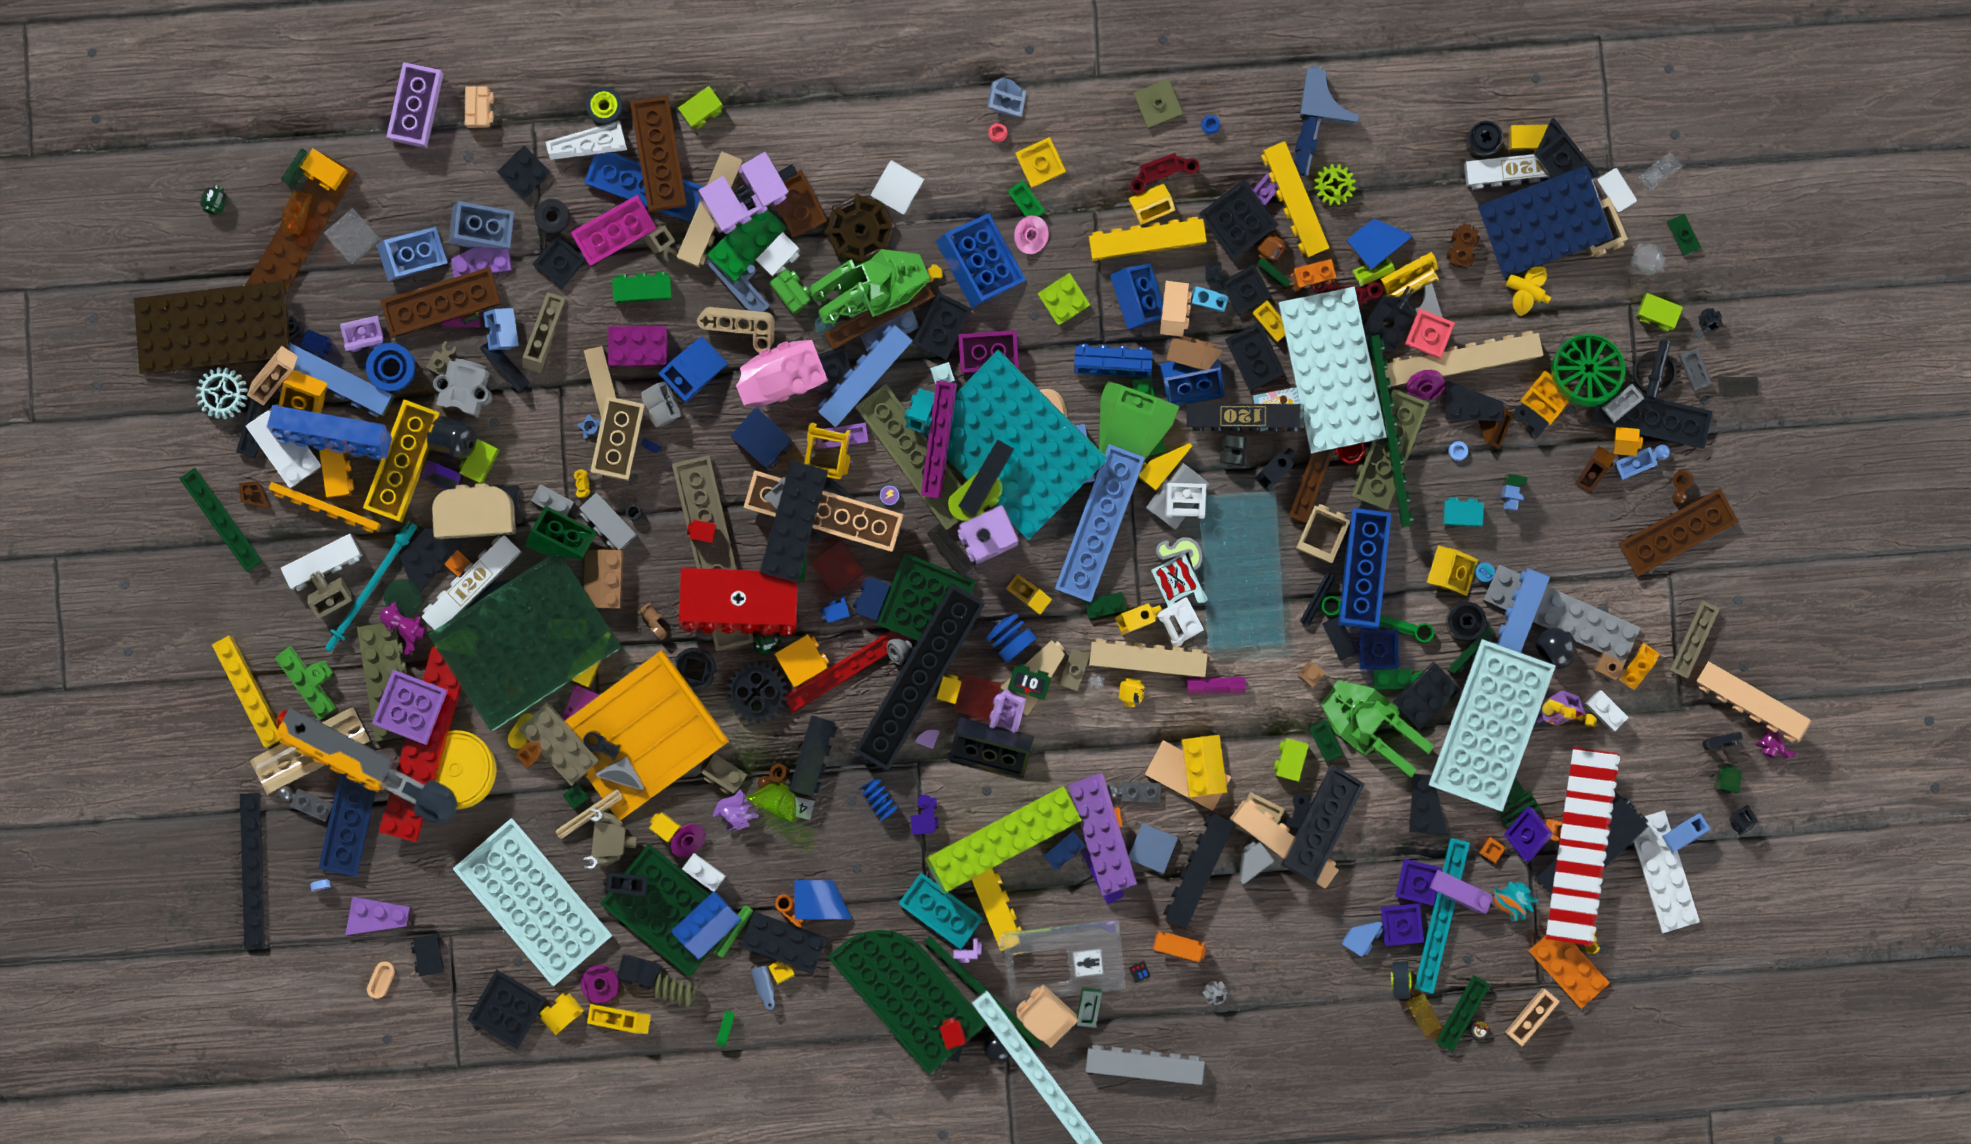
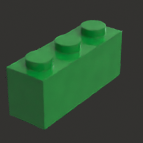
(642, 288)

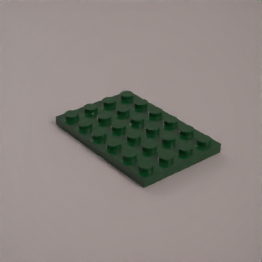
(668, 902)

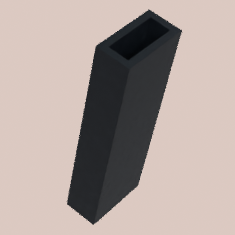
(1624, 830)

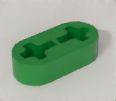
(725, 1029)

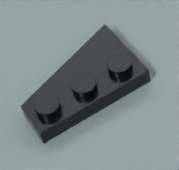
(1425, 807)

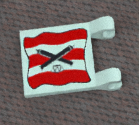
(1178, 580)

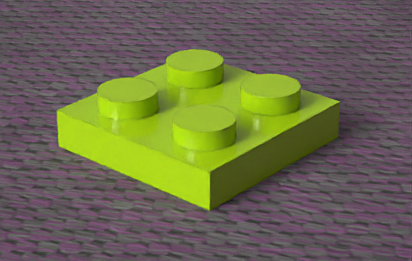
(1063, 299)

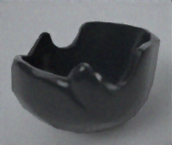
(995, 1050)

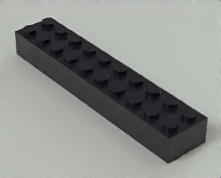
(919, 676)

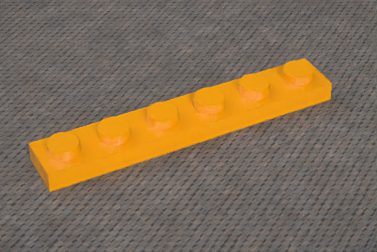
(316, 505)

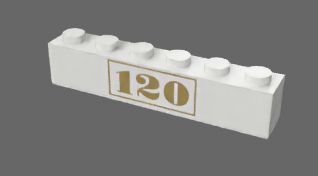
(1504, 170)
(472, 583)

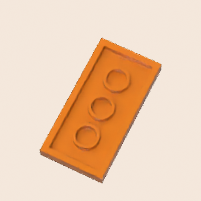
(1569, 969)

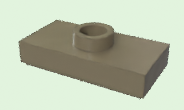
(1074, 669)

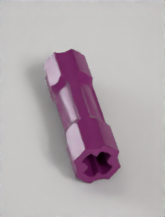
(1216, 685)

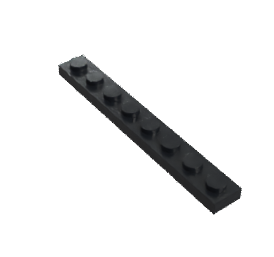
(252, 870)

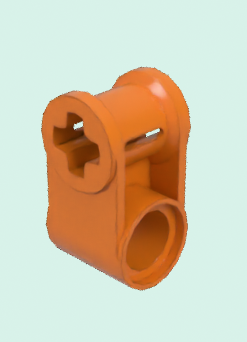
(789, 912)

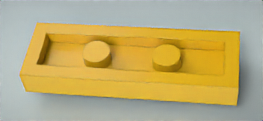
(1409, 272)

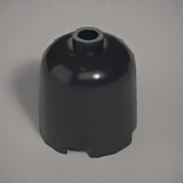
(451, 438)

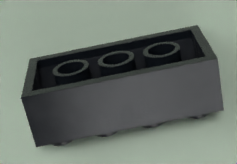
(991, 748)
(812, 756)

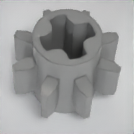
(1215, 992)

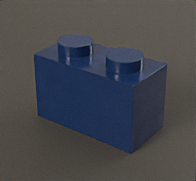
(872, 598)
(1064, 850)

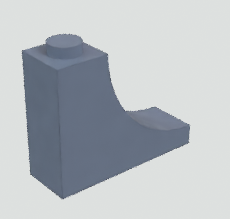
(1318, 101)

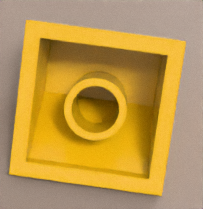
(1452, 570)

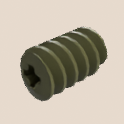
(674, 990)

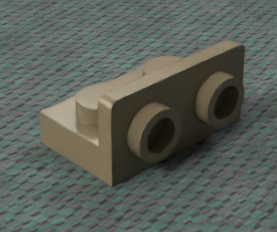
(724, 774)

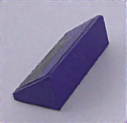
(441, 476)

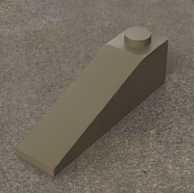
(543, 333)

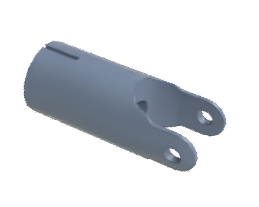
(764, 985)

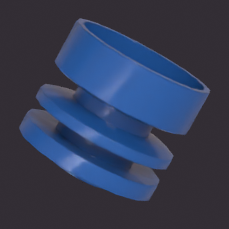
(1010, 638)

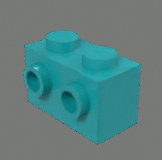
(1463, 513)

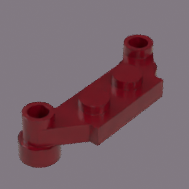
(1161, 169)
(1362, 293)

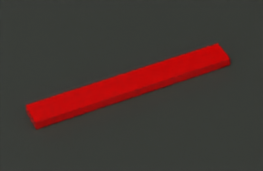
(841, 671)

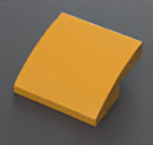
(1545, 398)

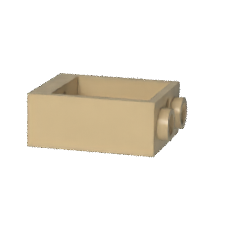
(1617, 243)
(1315, 552)

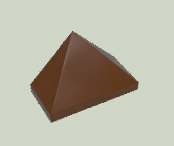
(1495, 431)

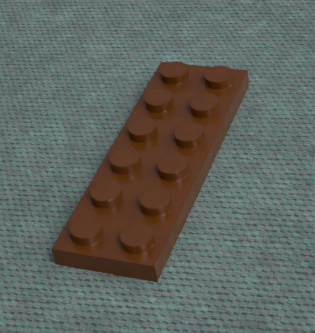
(658, 153)
(440, 302)
(1678, 532)

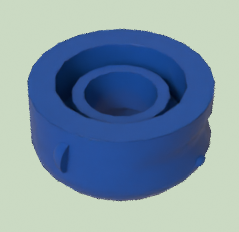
(375, 364)

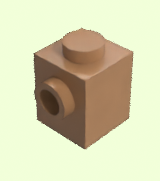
(1609, 667)

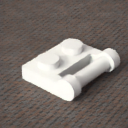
(1185, 494)
(1186, 619)

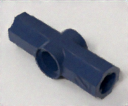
(1306, 145)

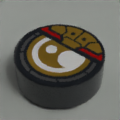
(1479, 1030)

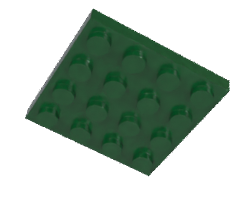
(916, 595)

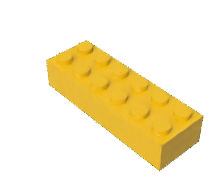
(406, 457)

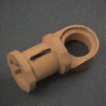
(652, 617)

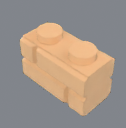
(478, 107)

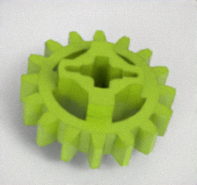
(1333, 176)

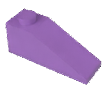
(1461, 892)

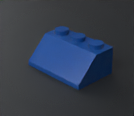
(1138, 295)
(1189, 384)
(706, 925)

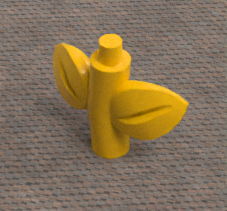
(1528, 289)

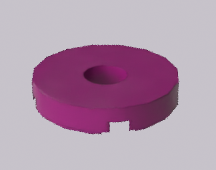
(1424, 377)
(600, 972)

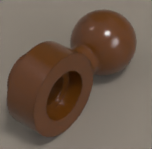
(1680, 497)
(774, 776)

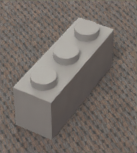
(607, 522)

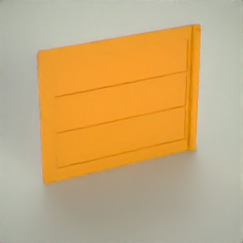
(657, 724)

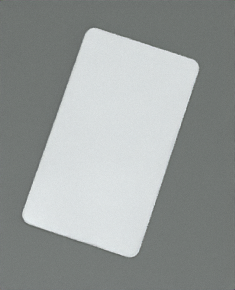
(1617, 190)

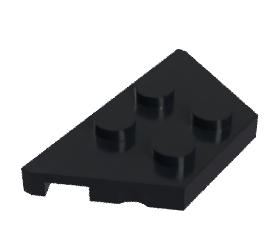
(1559, 153)
(428, 556)

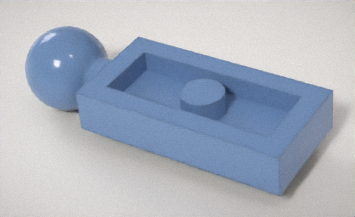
(1644, 460)

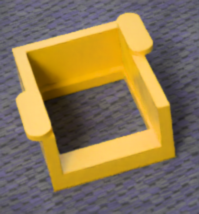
(844, 458)

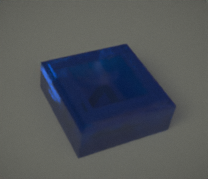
(651, 446)

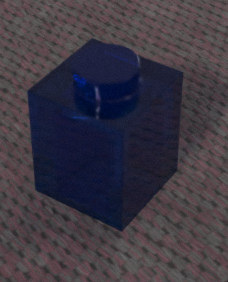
(316, 343)

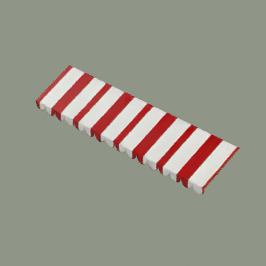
(1582, 846)

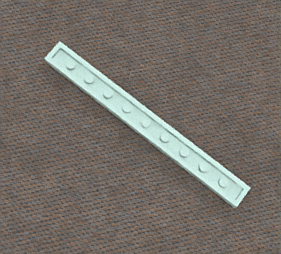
(1034, 1070)

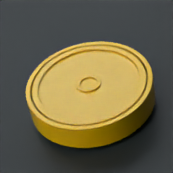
(467, 768)

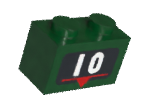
(1029, 682)

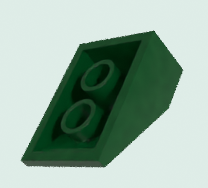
(560, 535)

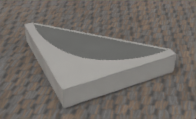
(622, 773)

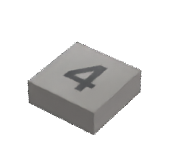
(804, 808)

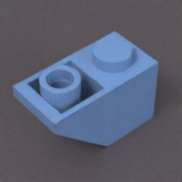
(1686, 833)
(1360, 937)

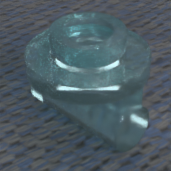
(821, 327)

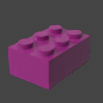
(637, 346)
(979, 347)

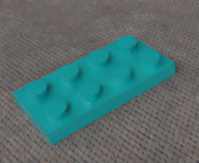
(940, 911)

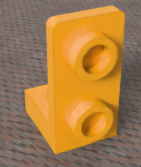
(1640, 666)

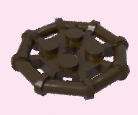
(863, 218)

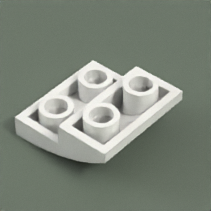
(897, 187)

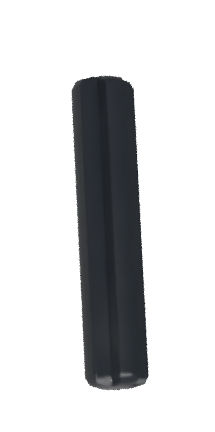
(1317, 599)

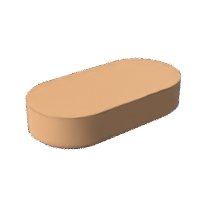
(381, 980)

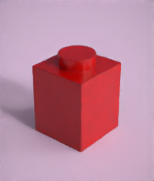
(702, 531)
(953, 1033)

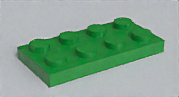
(746, 244)

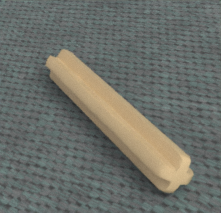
(583, 817)

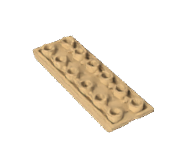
(285, 764)

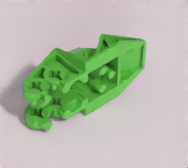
(891, 282)
(1356, 714)

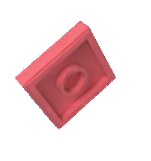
(1429, 333)

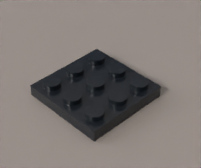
(1238, 219)
(507, 1009)

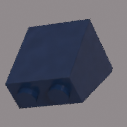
(762, 439)

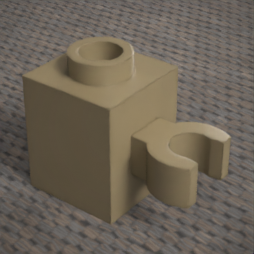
(660, 241)
(439, 361)

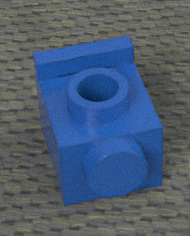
(835, 611)

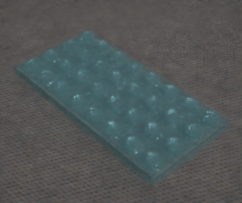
(1242, 571)

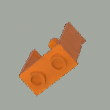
(1313, 274)
(1179, 946)

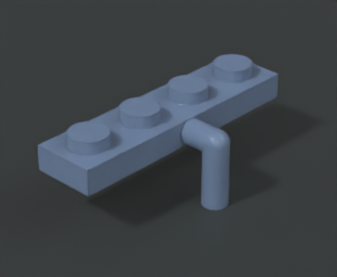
(743, 289)

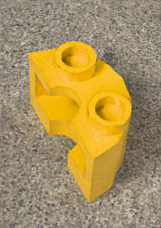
(561, 1013)

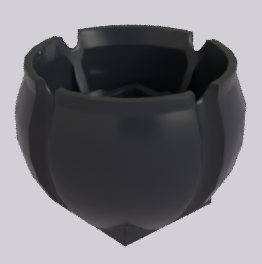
(703, 656)

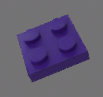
(1528, 834)
(1416, 881)
(1401, 924)

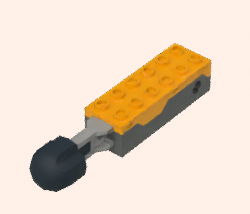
(328, 746)

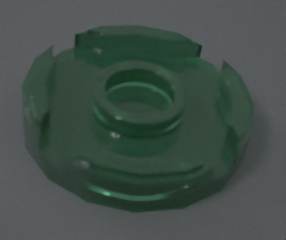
(405, 594)

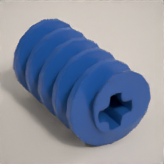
(878, 799)

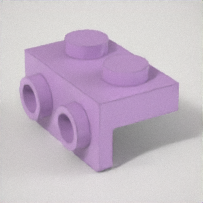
(362, 333)
(1007, 710)
(965, 955)

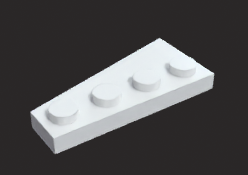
(591, 141)

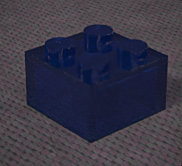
(1378, 650)

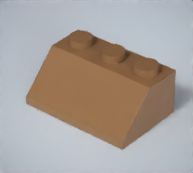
(604, 578)

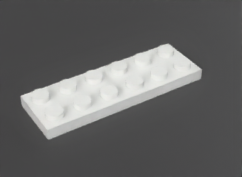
(1665, 876)

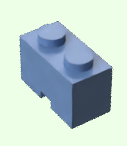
(501, 329)

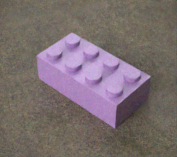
(415, 105)

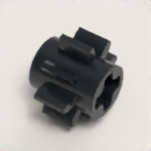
(1710, 320)

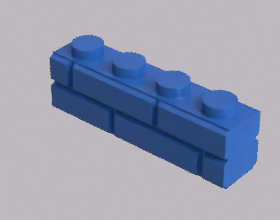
(1113, 361)

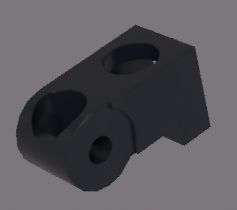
(1531, 419)
(1300, 807)

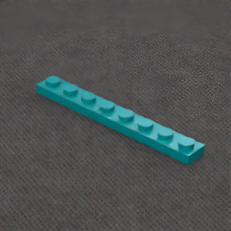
(1440, 920)

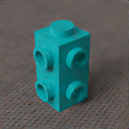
(921, 410)

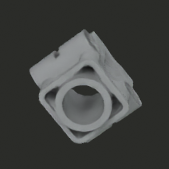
(465, 383)

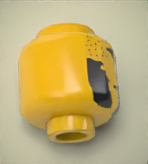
(1131, 692)

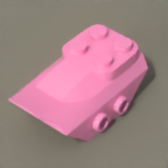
(780, 373)

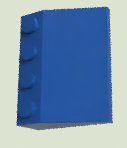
(980, 260)

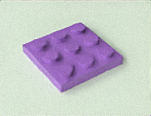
(409, 707)

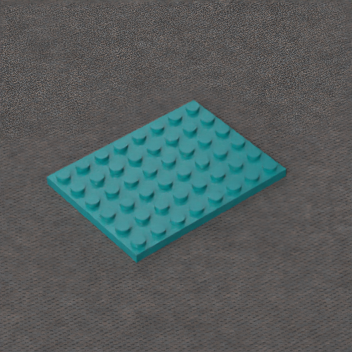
(1049, 451)

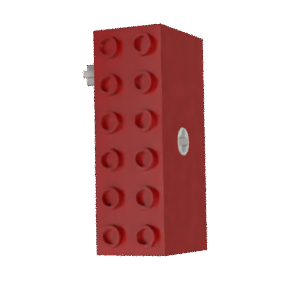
(711, 597)

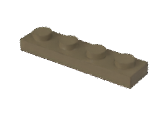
(1694, 639)

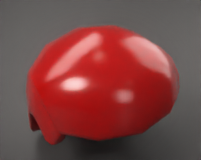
(1352, 453)

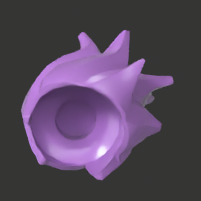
(736, 811)

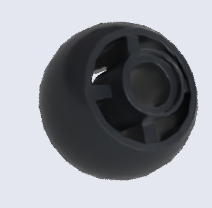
(1557, 647)

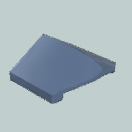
(1006, 97)

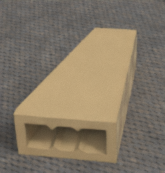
(1045, 660)

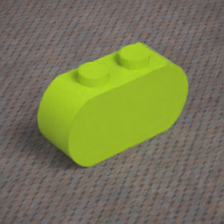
(955, 499)

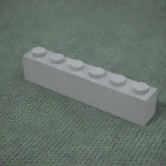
(1145, 1066)

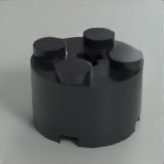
(1464, 610)

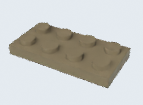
(559, 744)

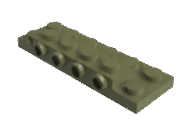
(1375, 476)
(380, 656)

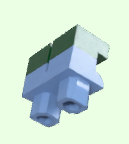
(1511, 490)

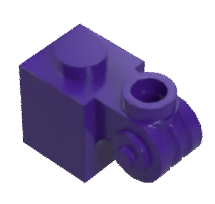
(925, 821)

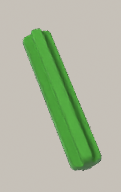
(729, 938)

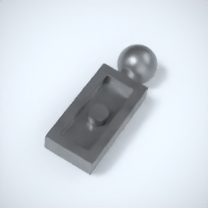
(1136, 791)
(306, 802)

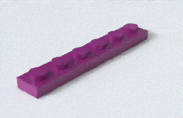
(938, 439)

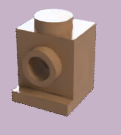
(1311, 674)

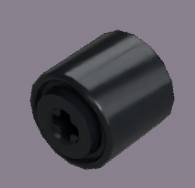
(1475, 143)

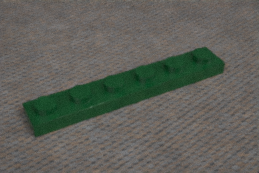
(221, 519)

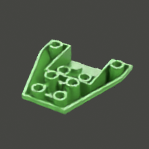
(1133, 419)

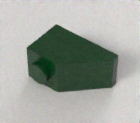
(1728, 779)

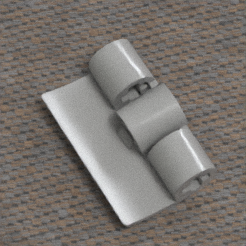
(1157, 505)

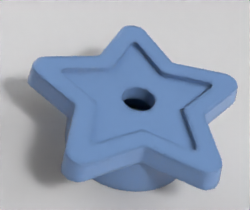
(585, 426)

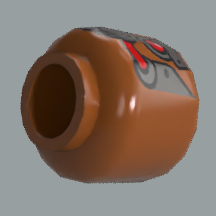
(1271, 247)

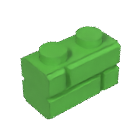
(790, 291)

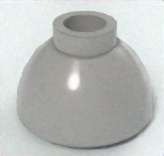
(898, 650)

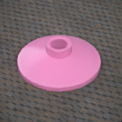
(1037, 234)

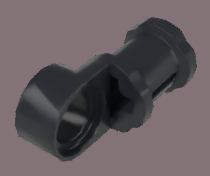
(602, 746)

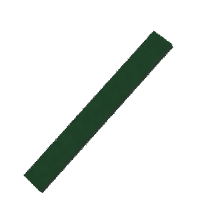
(978, 988)

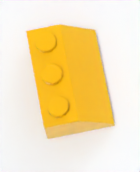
(1204, 766)

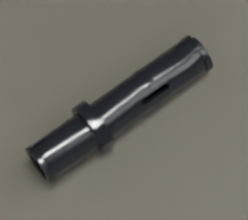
(1655, 378)

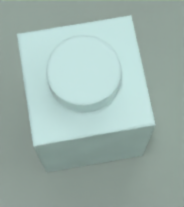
(942, 373)

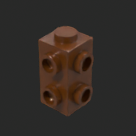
(1464, 239)

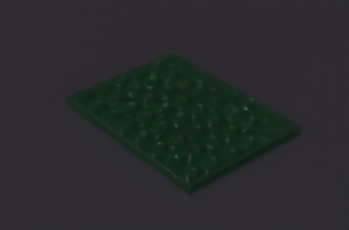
(524, 641)

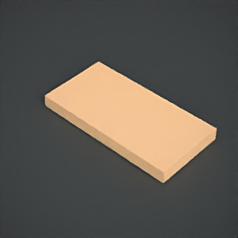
(1169, 770)

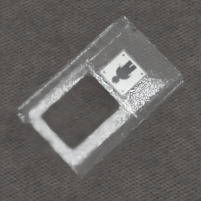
(1092, 954)

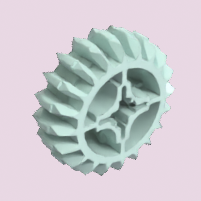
(205, 390)

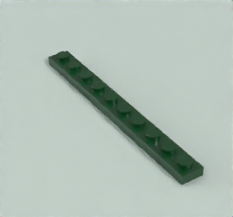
(1390, 423)

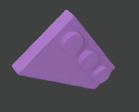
(481, 258)
(375, 915)

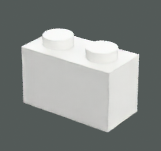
(778, 255)
(1606, 710)
(704, 872)

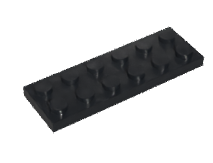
(1661, 421)
(794, 521)
(1322, 824)

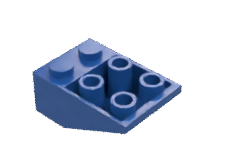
(693, 369)

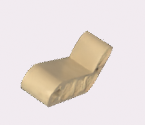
(737, 326)

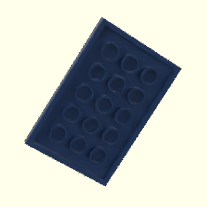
(1545, 221)

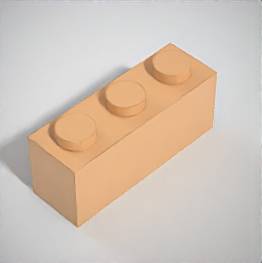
(1175, 308)
(272, 375)
(1532, 1017)

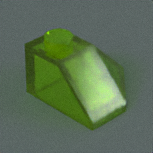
(776, 800)

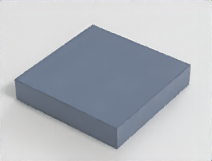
(1152, 848)

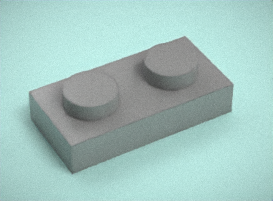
(553, 500)

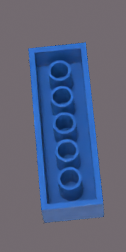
(329, 432)
(1364, 569)

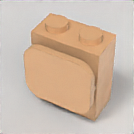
(1046, 1015)

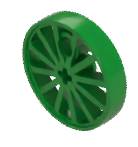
(1584, 364)

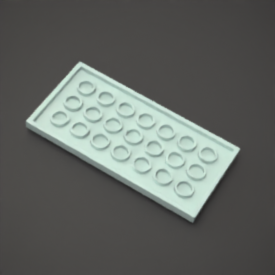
(1332, 370)
(1492, 725)
(532, 902)

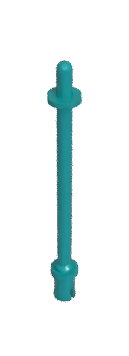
(401, 540)

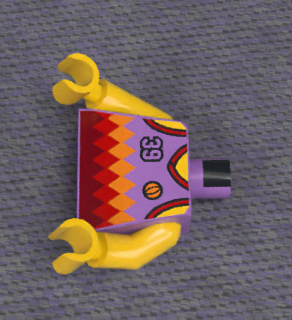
(1563, 708)

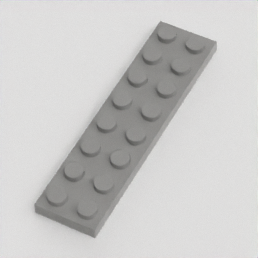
(1557, 610)

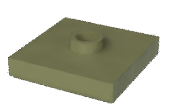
(1158, 103)

